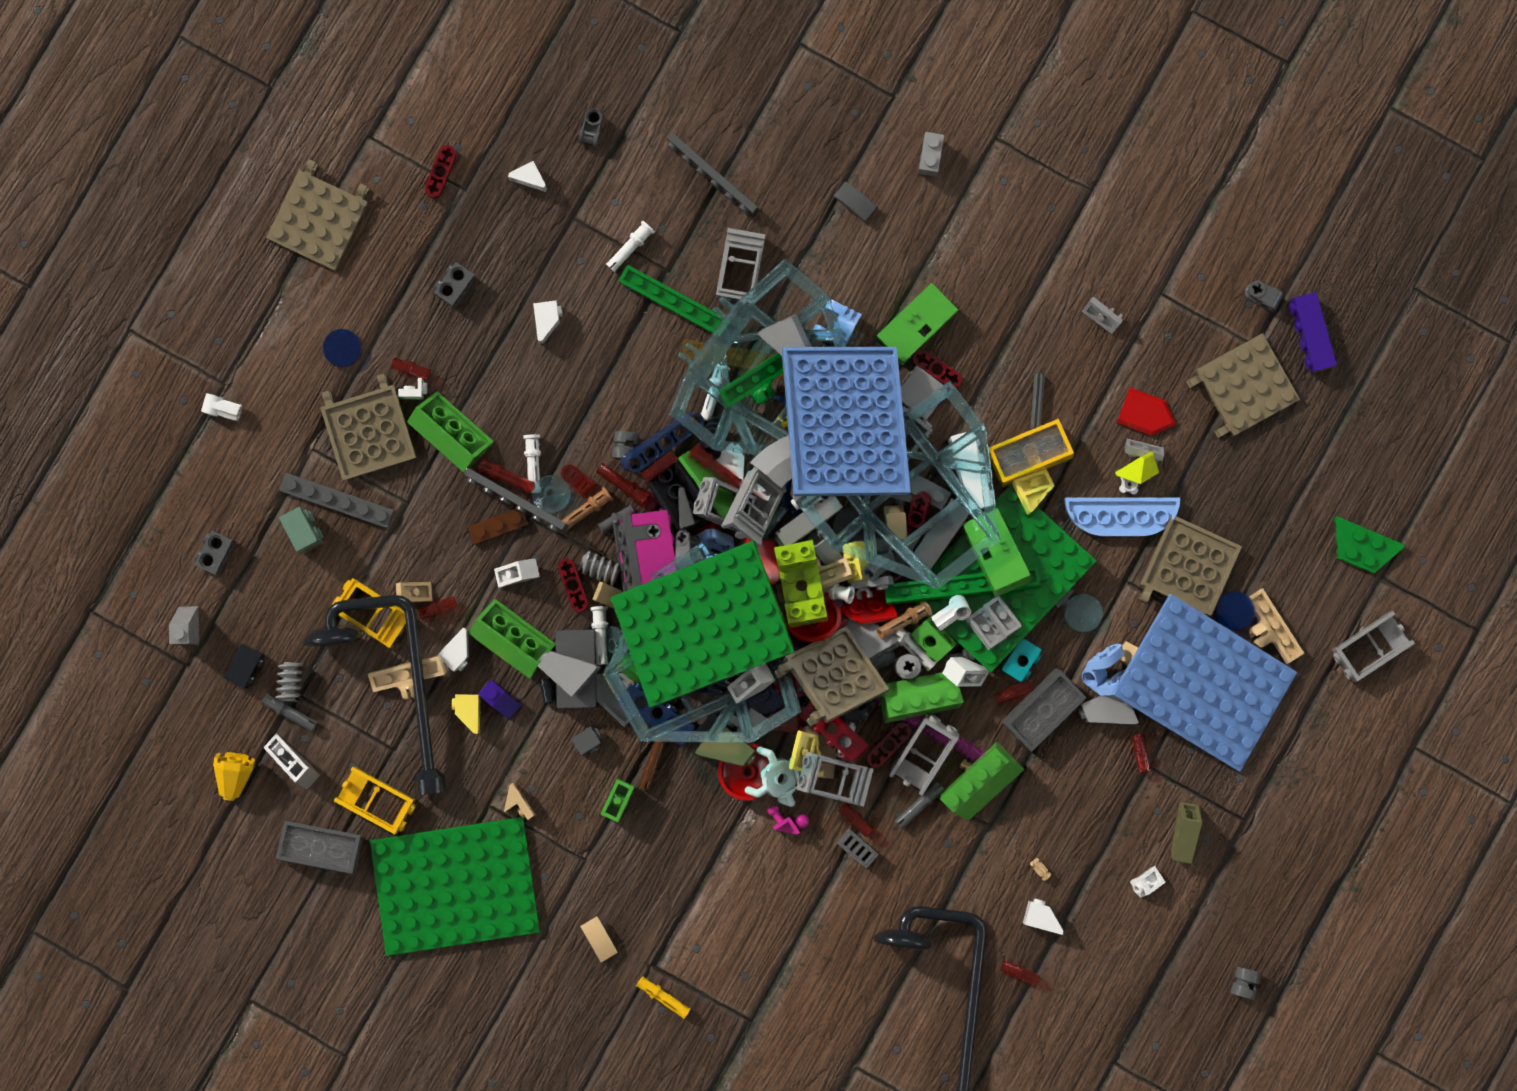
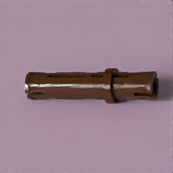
(651, 766)

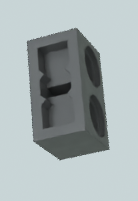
(459, 287)
(219, 555)

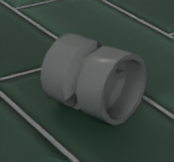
(621, 439)
(1245, 982)

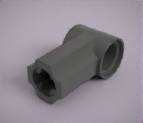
(872, 571)

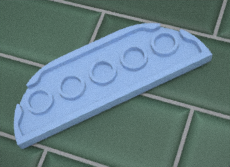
(1121, 515)

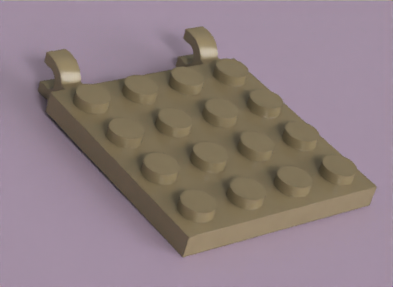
(318, 218)
(1246, 385)
(367, 431)
(1190, 565)
(834, 675)

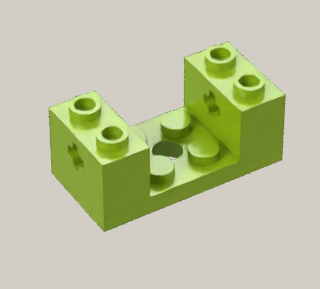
(796, 564)

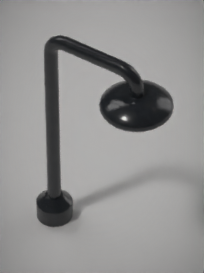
(429, 779)
(910, 939)

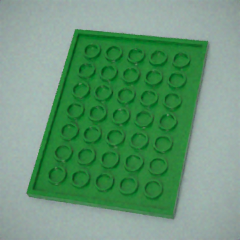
(1041, 545)
(702, 624)
(454, 886)

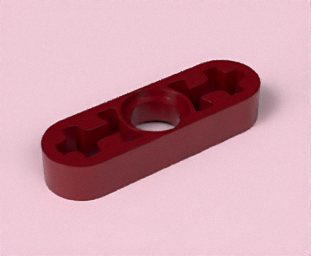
(450, 160)
(952, 372)
(923, 512)
(573, 569)
(895, 731)

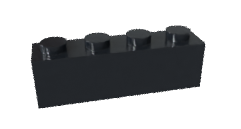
(666, 488)

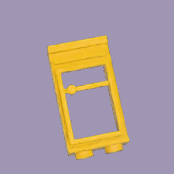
(392, 626)
(352, 790)

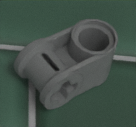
(590, 131)
(1266, 296)
(687, 544)

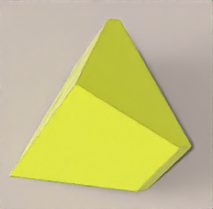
(1140, 469)

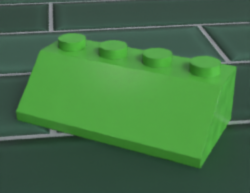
(450, 431)
(723, 499)
(511, 638)
(919, 697)
(981, 782)

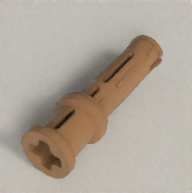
(594, 504)
(911, 616)

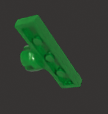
(754, 383)

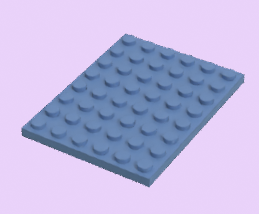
(845, 421)
(1204, 682)

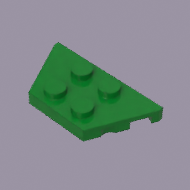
(1363, 547)

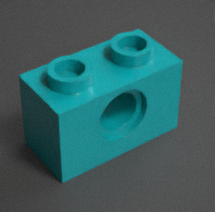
(1011, 665)

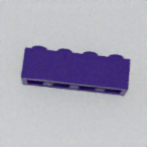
(1313, 333)

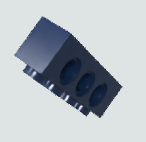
(646, 712)

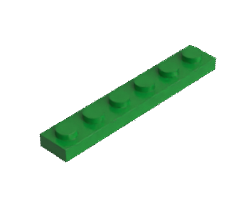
(669, 299)

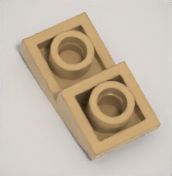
(598, 939)

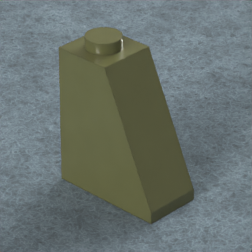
(731, 753)
(1186, 832)

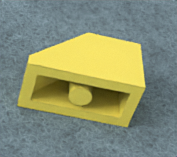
(468, 710)

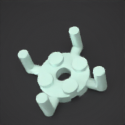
(770, 775)

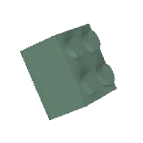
(301, 530)

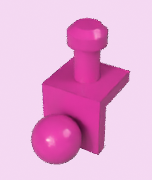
(787, 824)

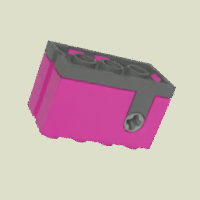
(643, 546)

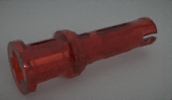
(707, 460)
(497, 473)
(631, 489)

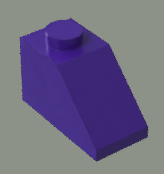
(499, 699)

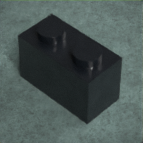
(244, 666)

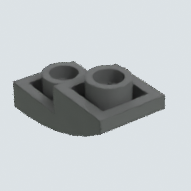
(855, 201)

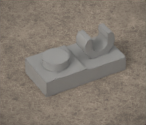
(1102, 315)
(1136, 448)
(880, 583)

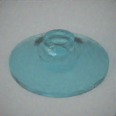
(554, 502)
(613, 636)

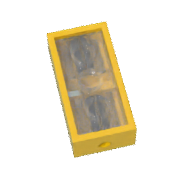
(1030, 452)

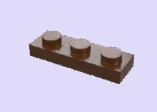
(497, 526)

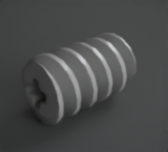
(600, 568)
(914, 670)
(289, 681)

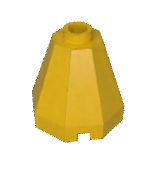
(232, 773)

